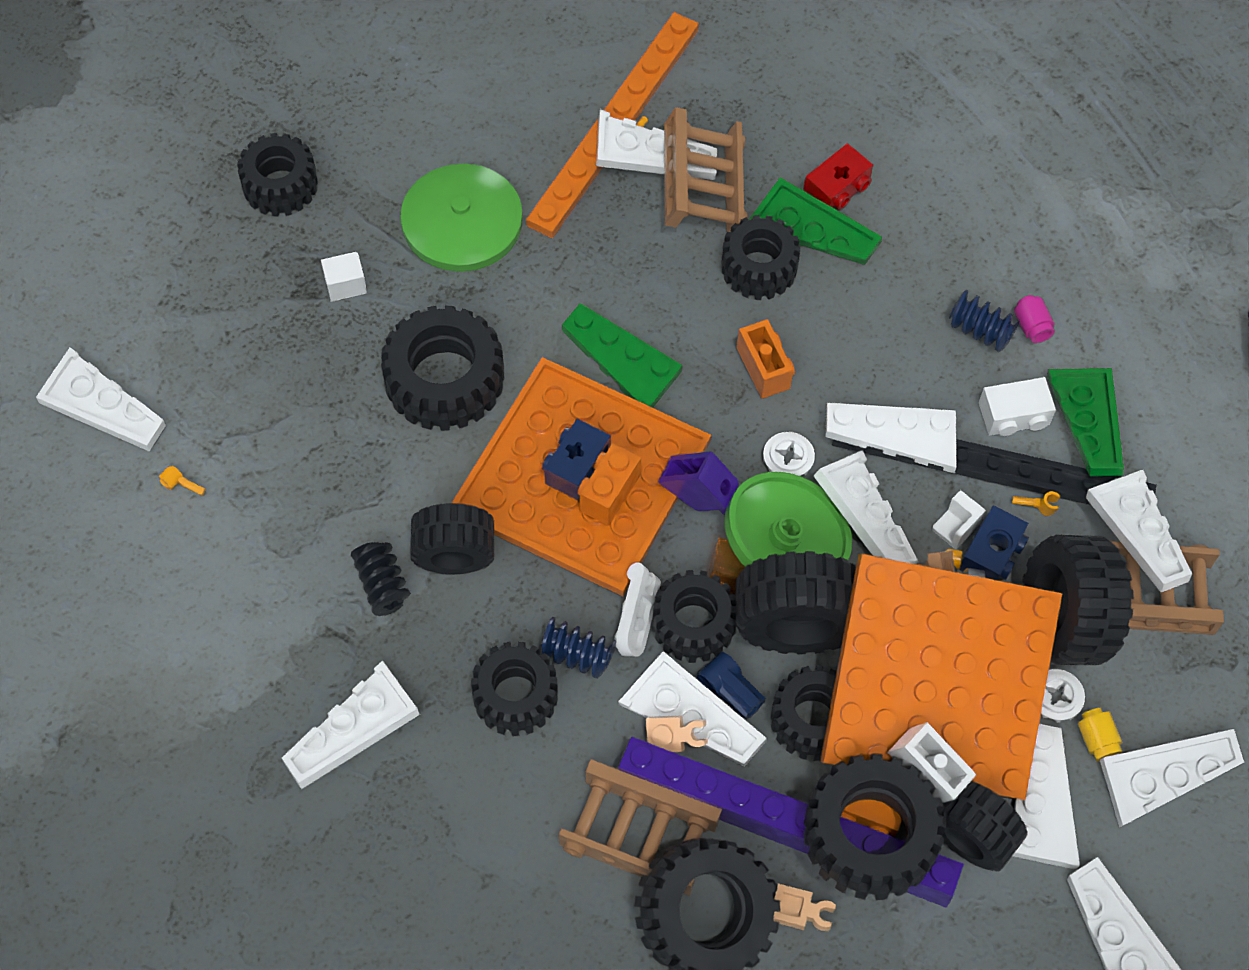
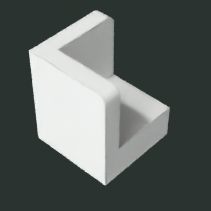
(344, 276)
(960, 520)

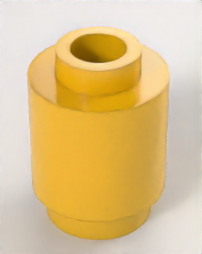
(1100, 734)

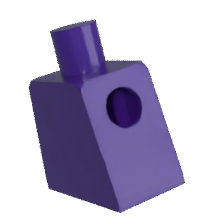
(700, 481)

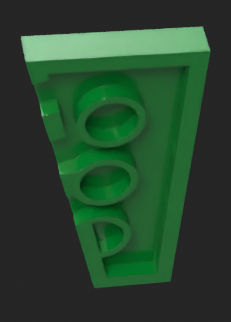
(818, 223)
(630, 362)
(1091, 414)

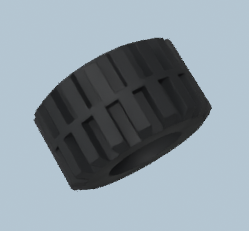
(274, 155)
(763, 237)
(452, 538)
(694, 591)
(514, 663)
(785, 721)
(983, 827)

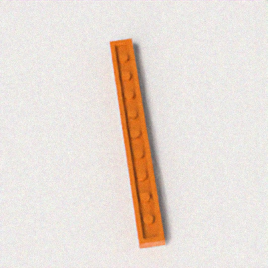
(627, 103)

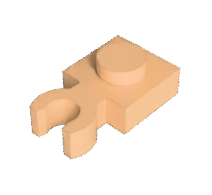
(670, 733)
(797, 908)

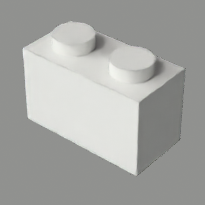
(1017, 406)
(935, 759)

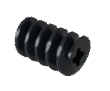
(380, 577)

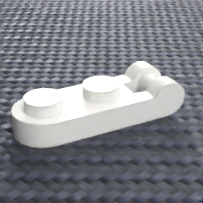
(637, 611)

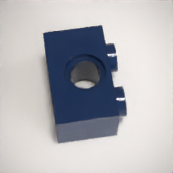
(997, 529)

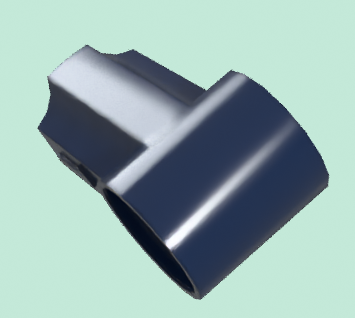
(725, 679)

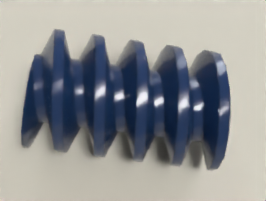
(983, 321)
(577, 649)

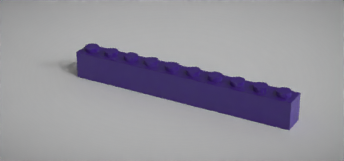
(770, 812)

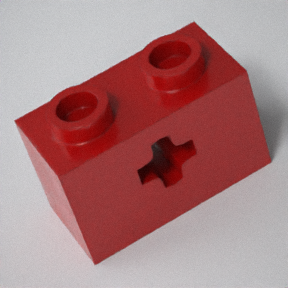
(839, 177)

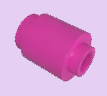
(1034, 319)

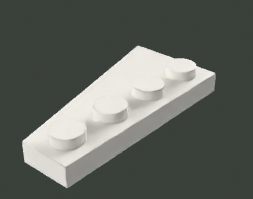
(639, 149)
(90, 397)
(860, 503)
(1137, 523)
(1048, 805)
(1115, 924)

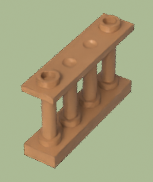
(678, 181)
(1167, 615)
(634, 793)

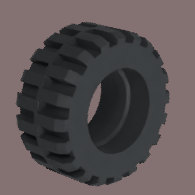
(436, 333)
(1093, 600)
(794, 602)
(884, 783)
(751, 897)

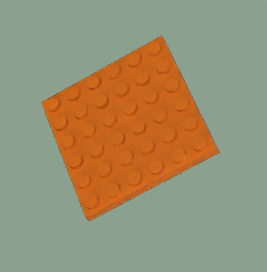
(549, 523)
(947, 654)

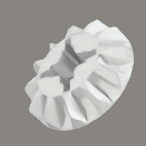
(781, 444)
(1072, 694)

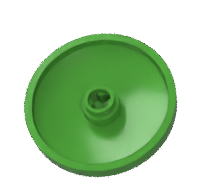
(461, 217)
(784, 515)

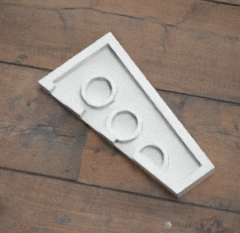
(910, 432)
(672, 691)
(362, 720)
(1161, 773)

